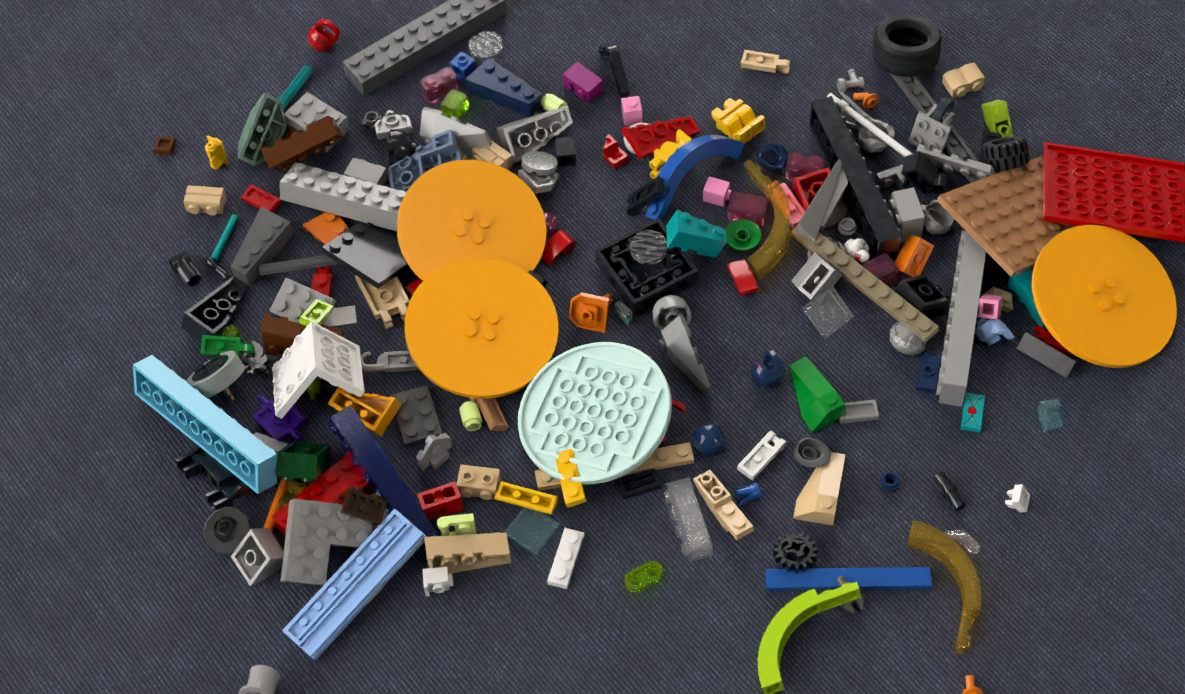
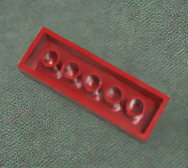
(327, 488)

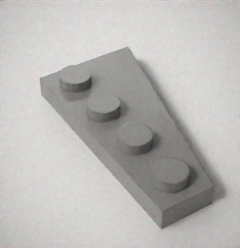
(956, 163)

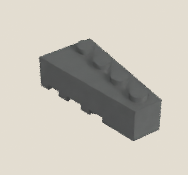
(261, 245)

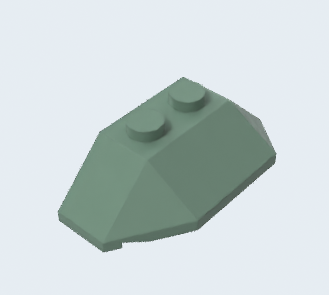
(262, 129)

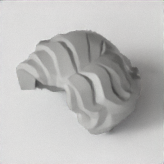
(870, 142)
(937, 218)
(905, 340)

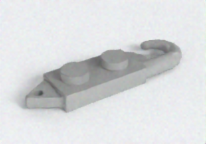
(390, 362)

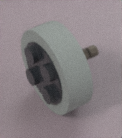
(217, 375)

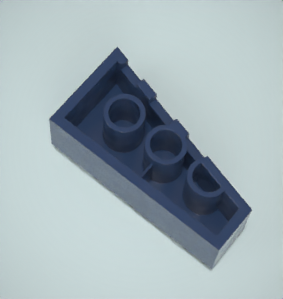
(505, 88)

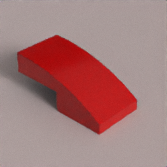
(742, 277)

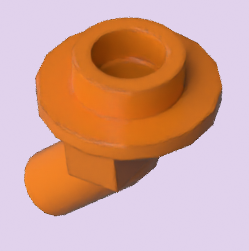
(869, 100)
(970, 686)

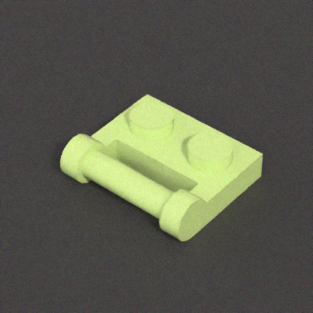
(463, 524)

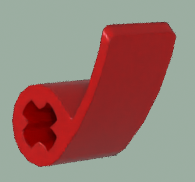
(556, 244)

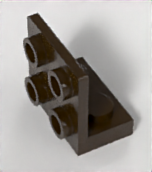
(363, 506)

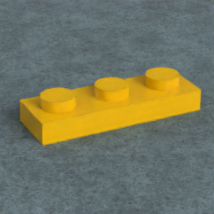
(572, 491)

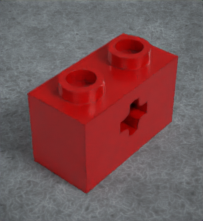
(440, 501)

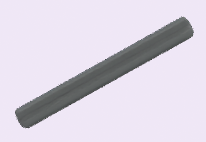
(296, 264)

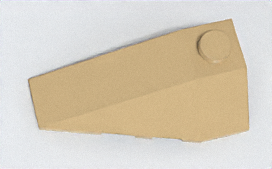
(820, 494)

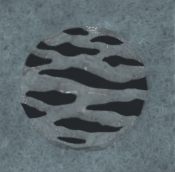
(485, 45)
(648, 247)

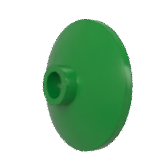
(743, 229)

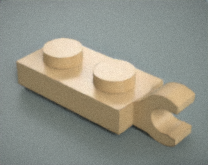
(764, 62)

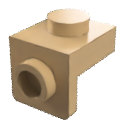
(1007, 304)

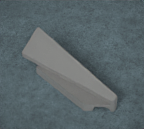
(824, 203)

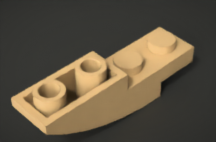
(722, 506)

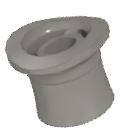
(261, 680)

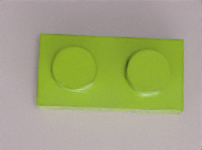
(317, 313)

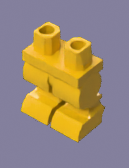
(738, 121)
(666, 151)

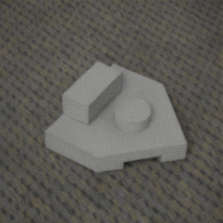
(392, 121)
(538, 183)
(434, 452)

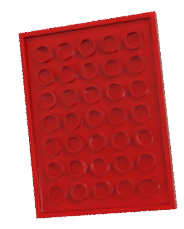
(1114, 191)

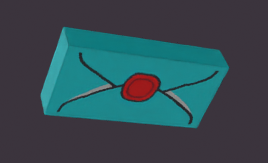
(972, 412)

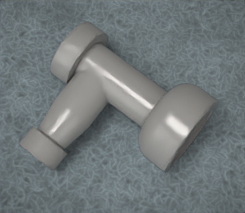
(842, 85)

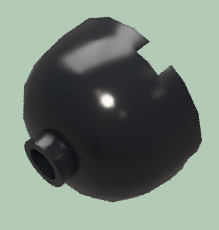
(399, 146)

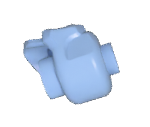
(991, 329)

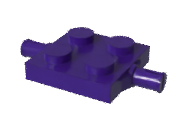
(277, 427)

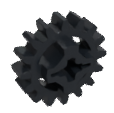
(795, 551)

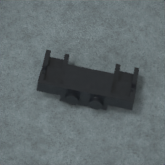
(225, 483)

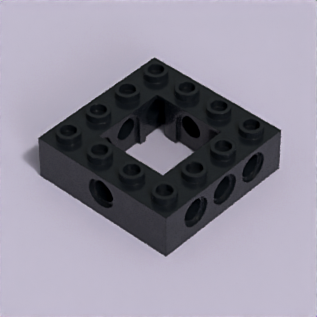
(677, 276)

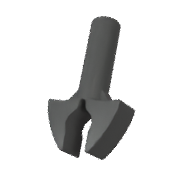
(847, 606)

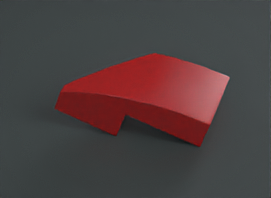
(613, 154)

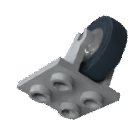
(933, 128)

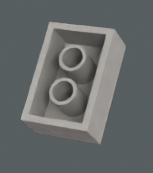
(311, 109)

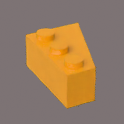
(373, 410)

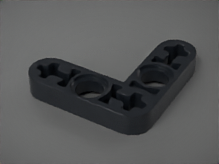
(611, 54)

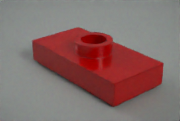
(259, 198)

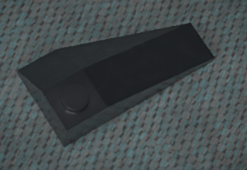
(214, 310)

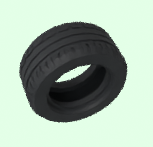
(906, 60)

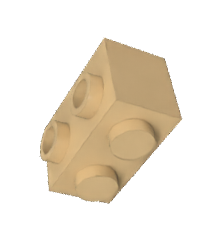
(478, 482)

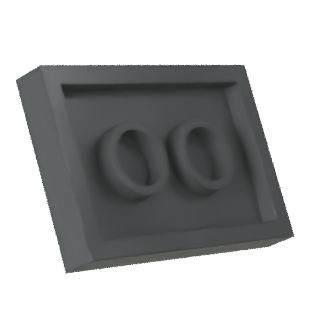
(416, 416)

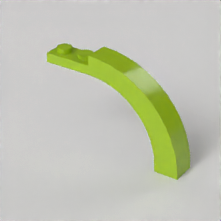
(787, 621)

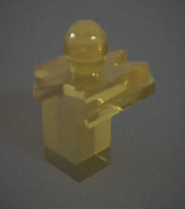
(293, 490)

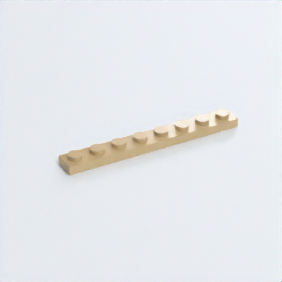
(661, 458)

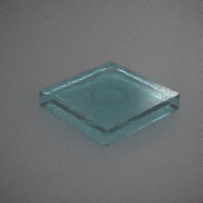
(531, 530)

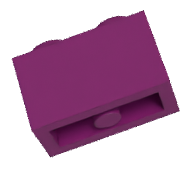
(582, 82)

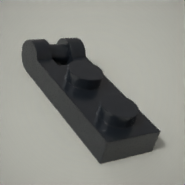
(645, 195)

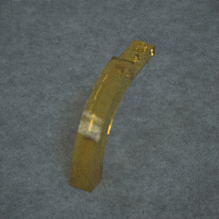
(774, 248)
(959, 564)

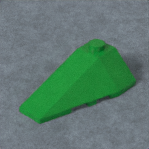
(816, 397)

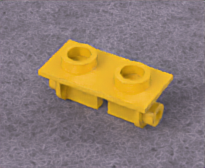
(216, 152)

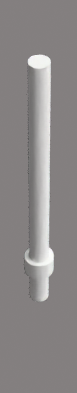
(844, 107)

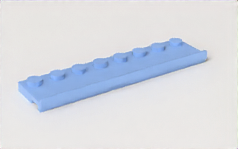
(354, 584)

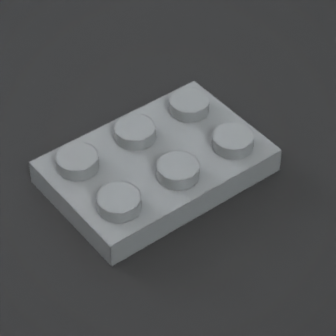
(295, 299)

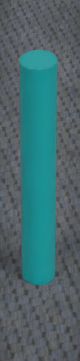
(224, 238)

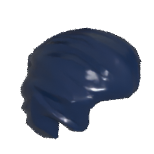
(772, 157)

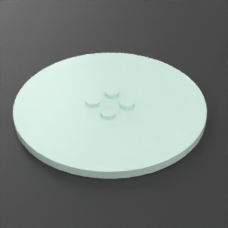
(602, 404)

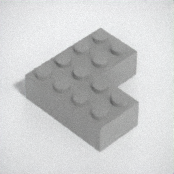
(308, 538)

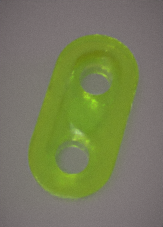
(642, 576)

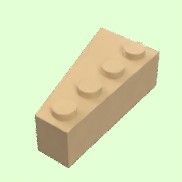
(467, 551)

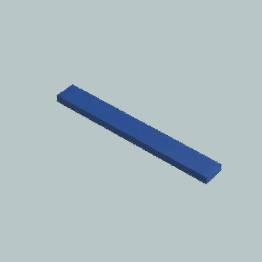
(865, 577)

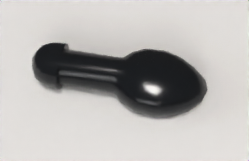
(218, 269)

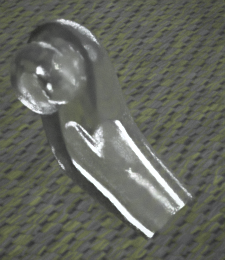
(965, 540)

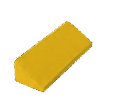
(526, 498)

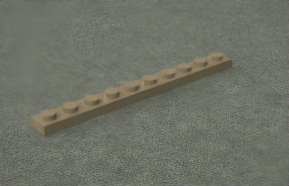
(870, 286)

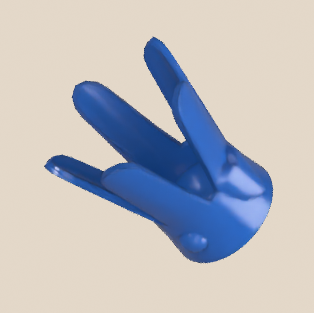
(751, 491)

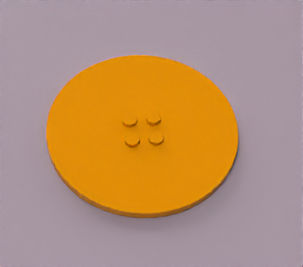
(470, 213)
(1104, 296)
(481, 328)

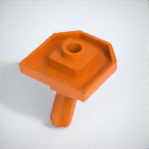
(590, 311)

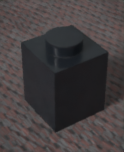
(565, 151)

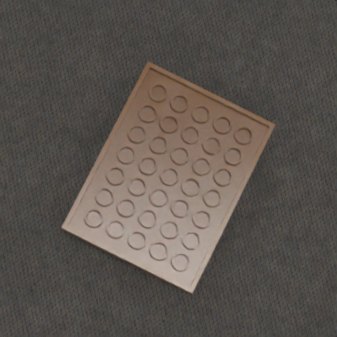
(1005, 215)

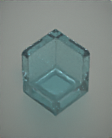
(1049, 414)

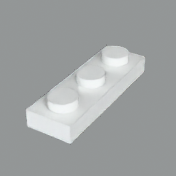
(565, 558)

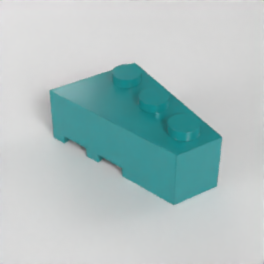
(695, 234)
(1022, 287)

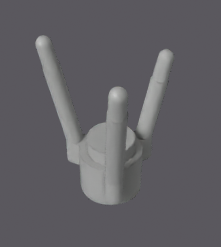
(858, 126)

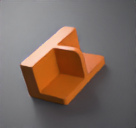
(913, 255)

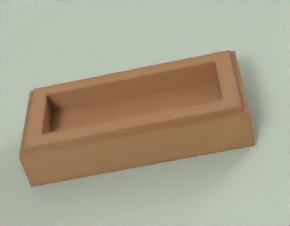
(492, 414)

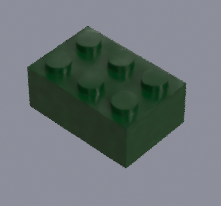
(303, 461)

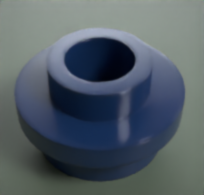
(889, 476)

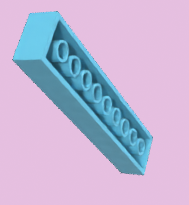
(205, 424)

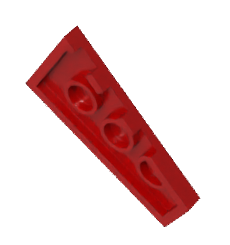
(647, 138)

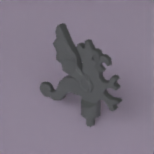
(259, 360)

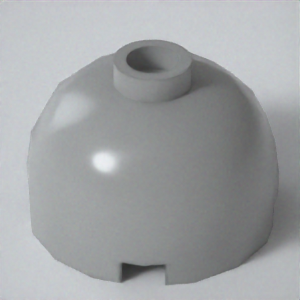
(668, 309)

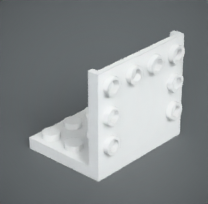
(313, 355)

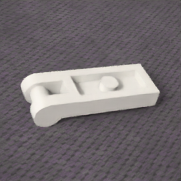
(761, 455)

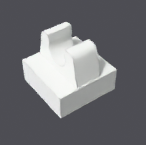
(1020, 498)

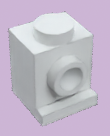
(437, 580)

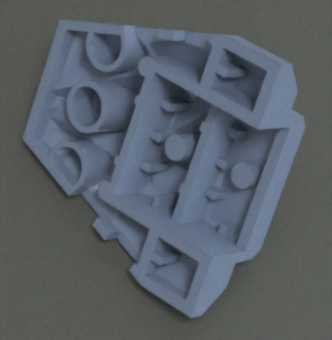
(440, 150)

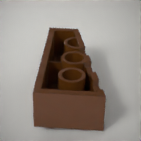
(302, 144)
(280, 333)

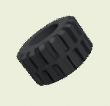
(1006, 153)

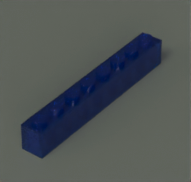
(378, 469)

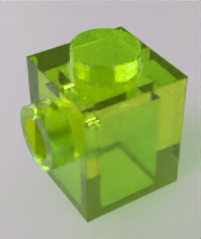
(455, 104)

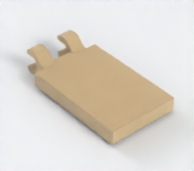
(386, 300)

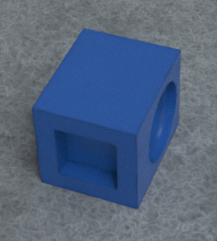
(463, 66)

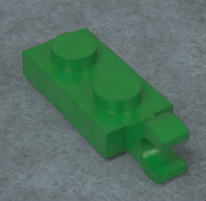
(219, 344)

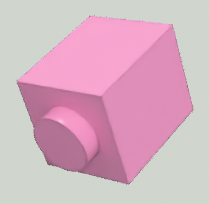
(631, 110)
(717, 191)
(990, 306)

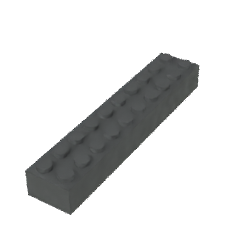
(419, 41)

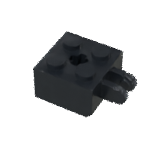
(923, 295)

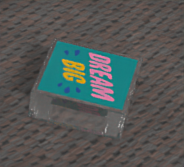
(623, 312)

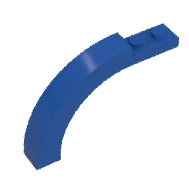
(683, 160)

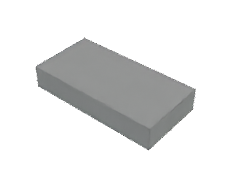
(860, 411)

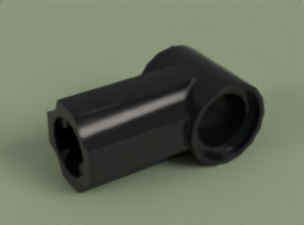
(184, 266)

